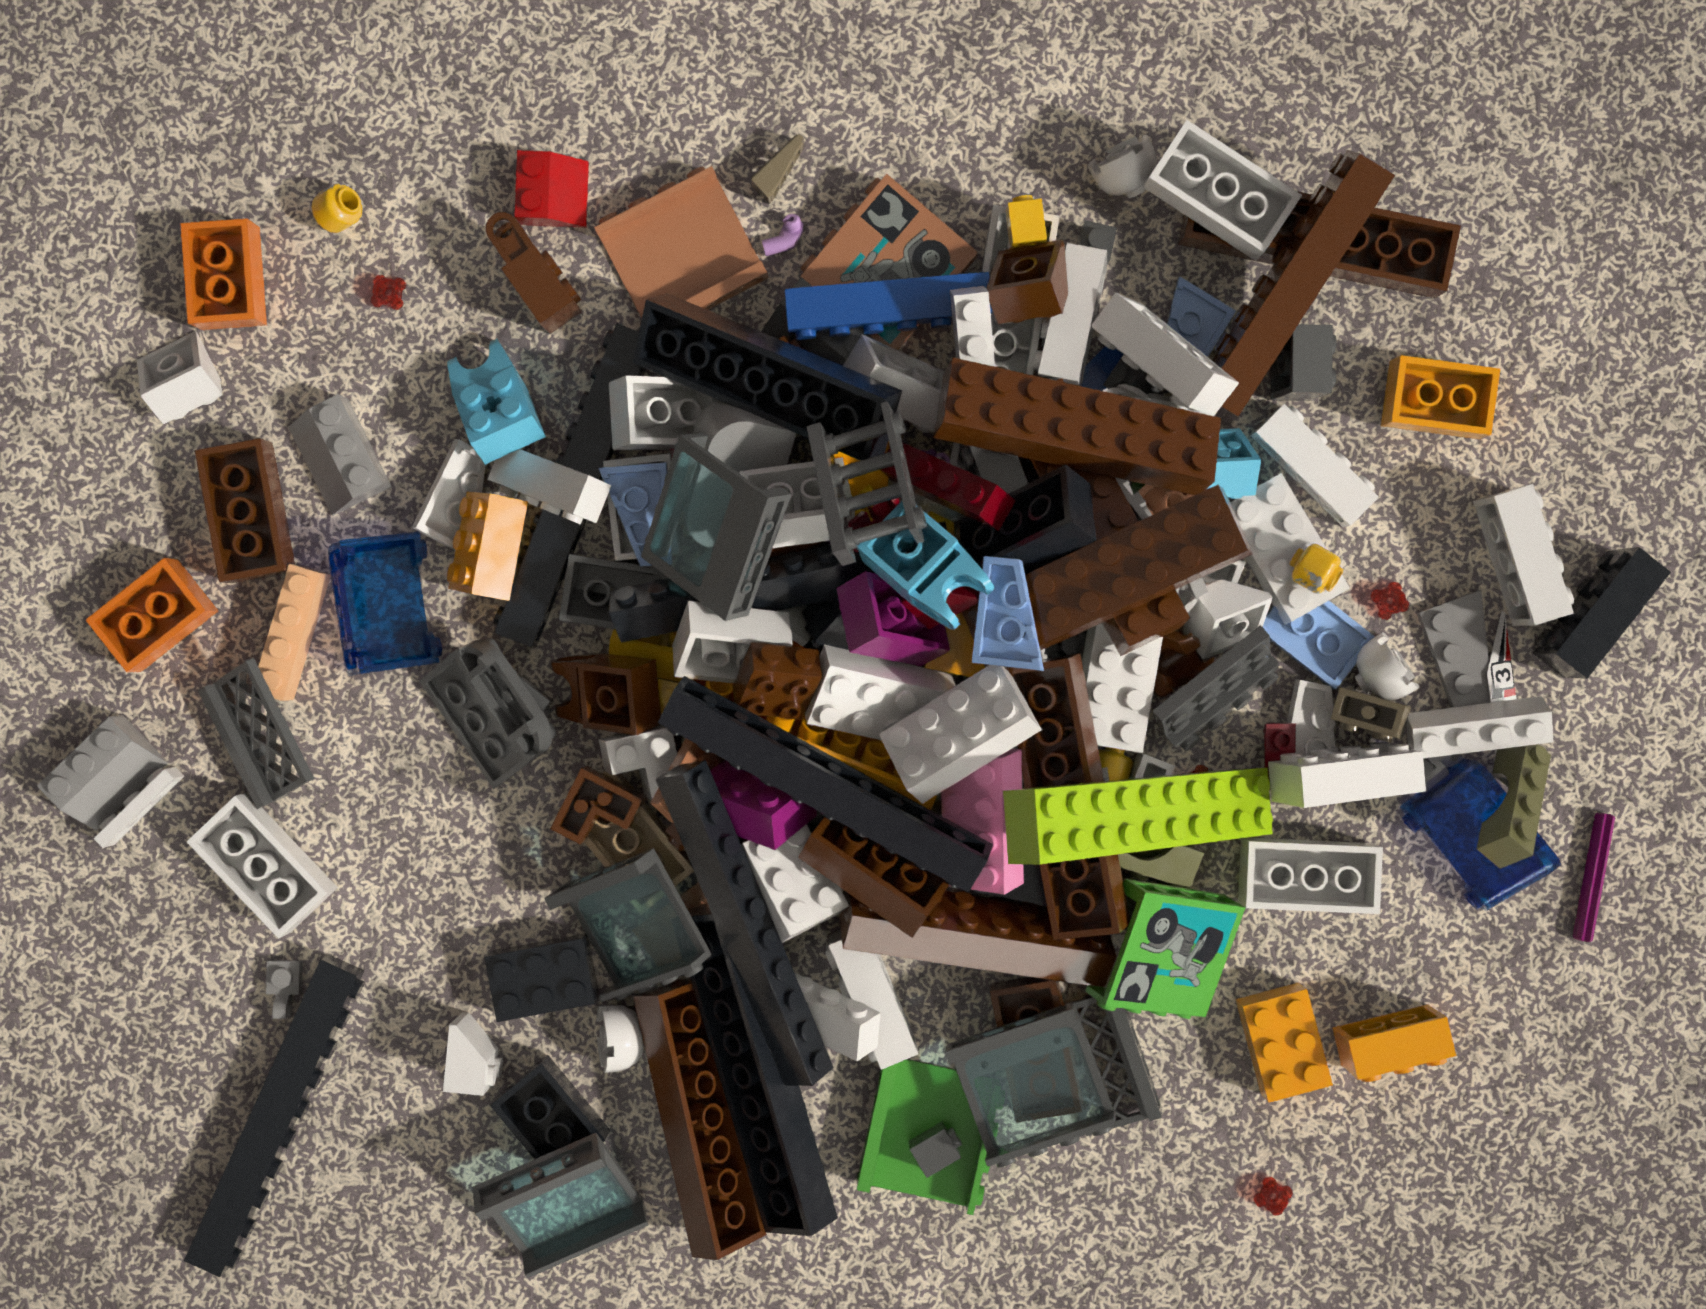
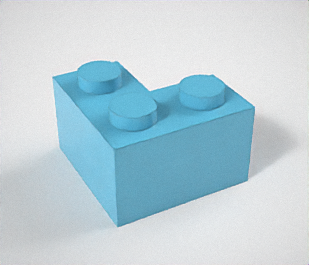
(1236, 464)

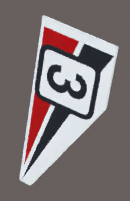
(1500, 666)

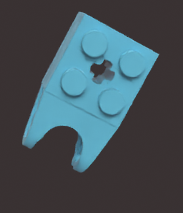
(494, 405)
(929, 569)

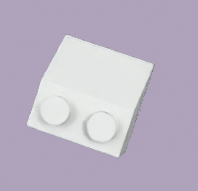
(178, 378)
(1226, 616)
(470, 1058)

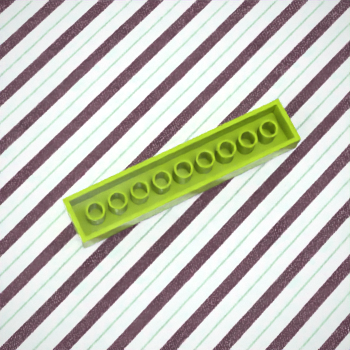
(1135, 815)

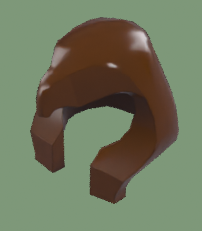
(1178, 662)

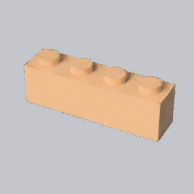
(292, 629)

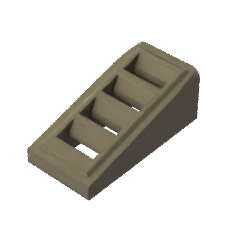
(772, 175)

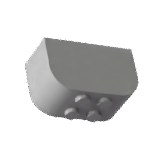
(743, 438)

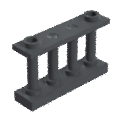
(832, 476)

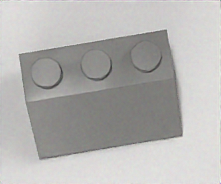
(338, 454)
(102, 772)

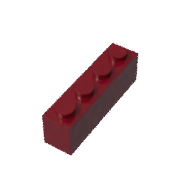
(955, 488)

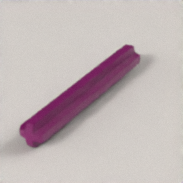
(1593, 877)

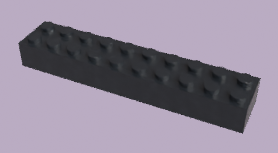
(765, 1113)

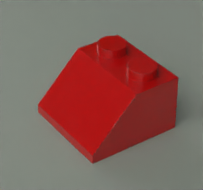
(551, 189)

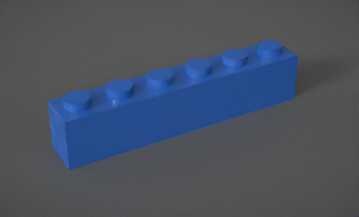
(875, 305)

